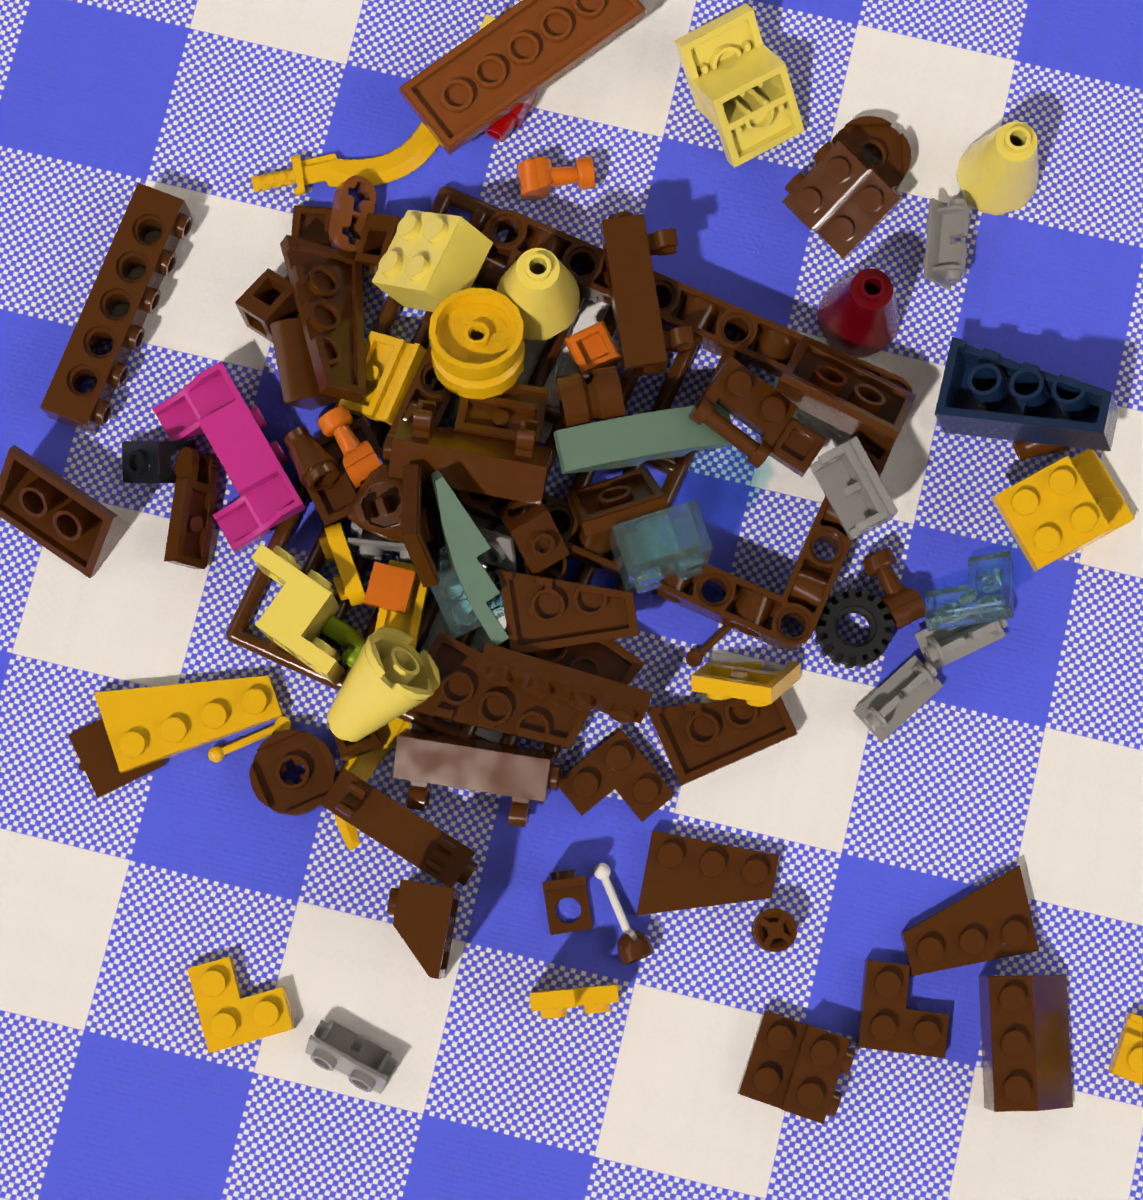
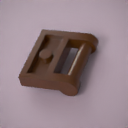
(750, 402)

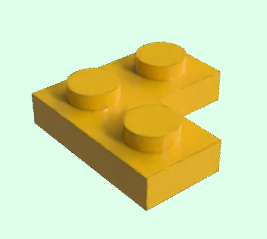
(555, 1002)
(227, 1016)

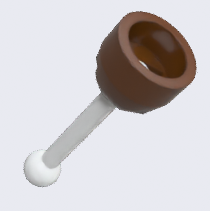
(632, 944)

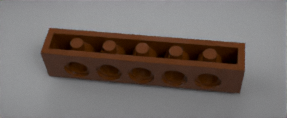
(146, 212)

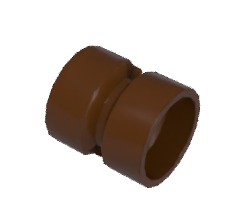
(590, 397)

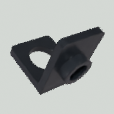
(150, 460)

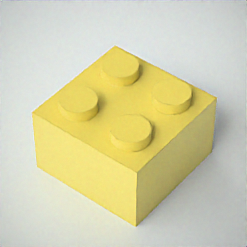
(431, 259)

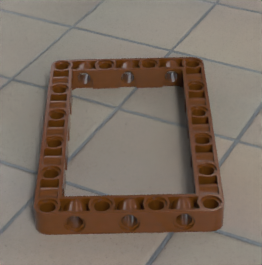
(766, 347)

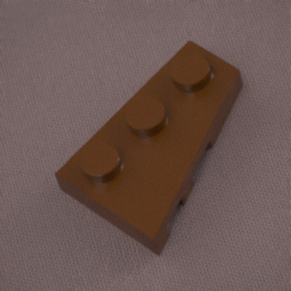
(562, 613)
(717, 734)
(702, 873)
(975, 929)

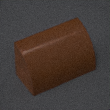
(295, 366)

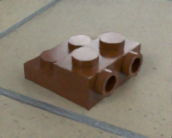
(841, 197)
(796, 1067)

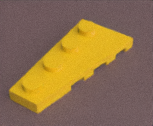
(176, 718)

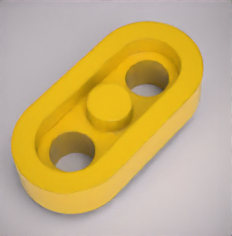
(337, 548)

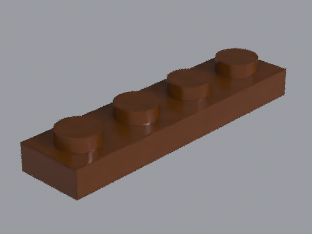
(554, 680)

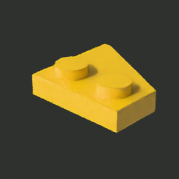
(744, 681)

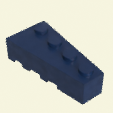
(1020, 402)

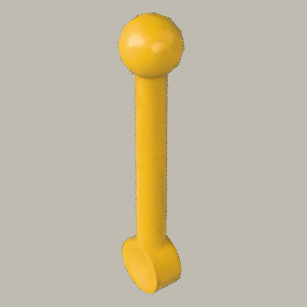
(217, 753)

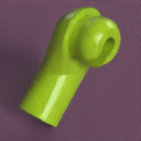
(344, 636)

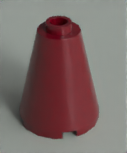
(860, 313)

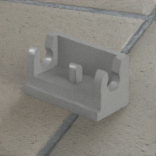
(853, 488)

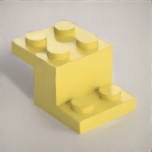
(740, 85)
(299, 612)

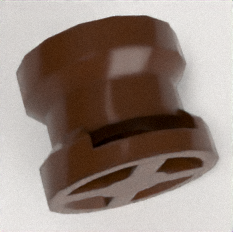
(780, 930)

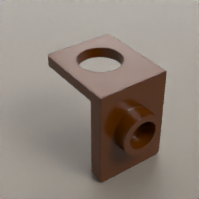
(534, 535)
(566, 885)

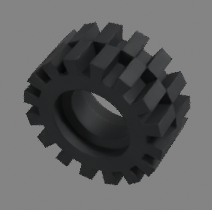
(872, 611)

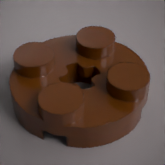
(883, 141)
(271, 763)

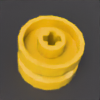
(477, 343)

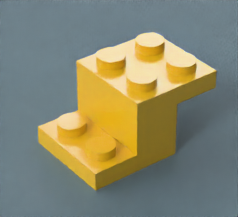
(1062, 508)

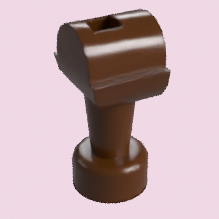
(903, 602)

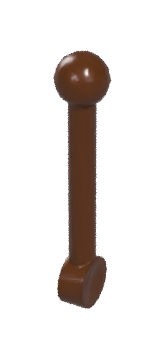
(695, 657)

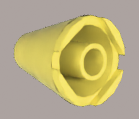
(1000, 169)
(542, 292)
(382, 685)

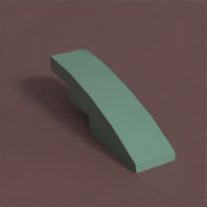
(634, 440)
(463, 546)

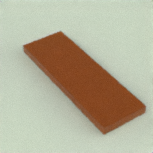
(511, 63)

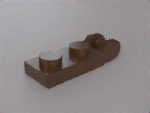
(192, 509)

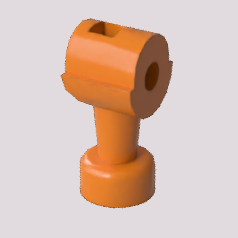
(539, 176)
(358, 457)

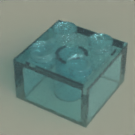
(661, 546)

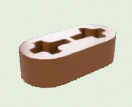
(343, 212)

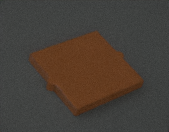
(99, 760)

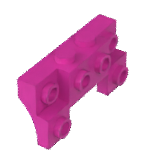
(253, 465)

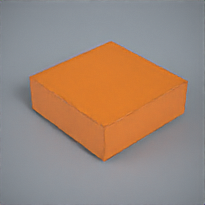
(592, 349)
(390, 588)

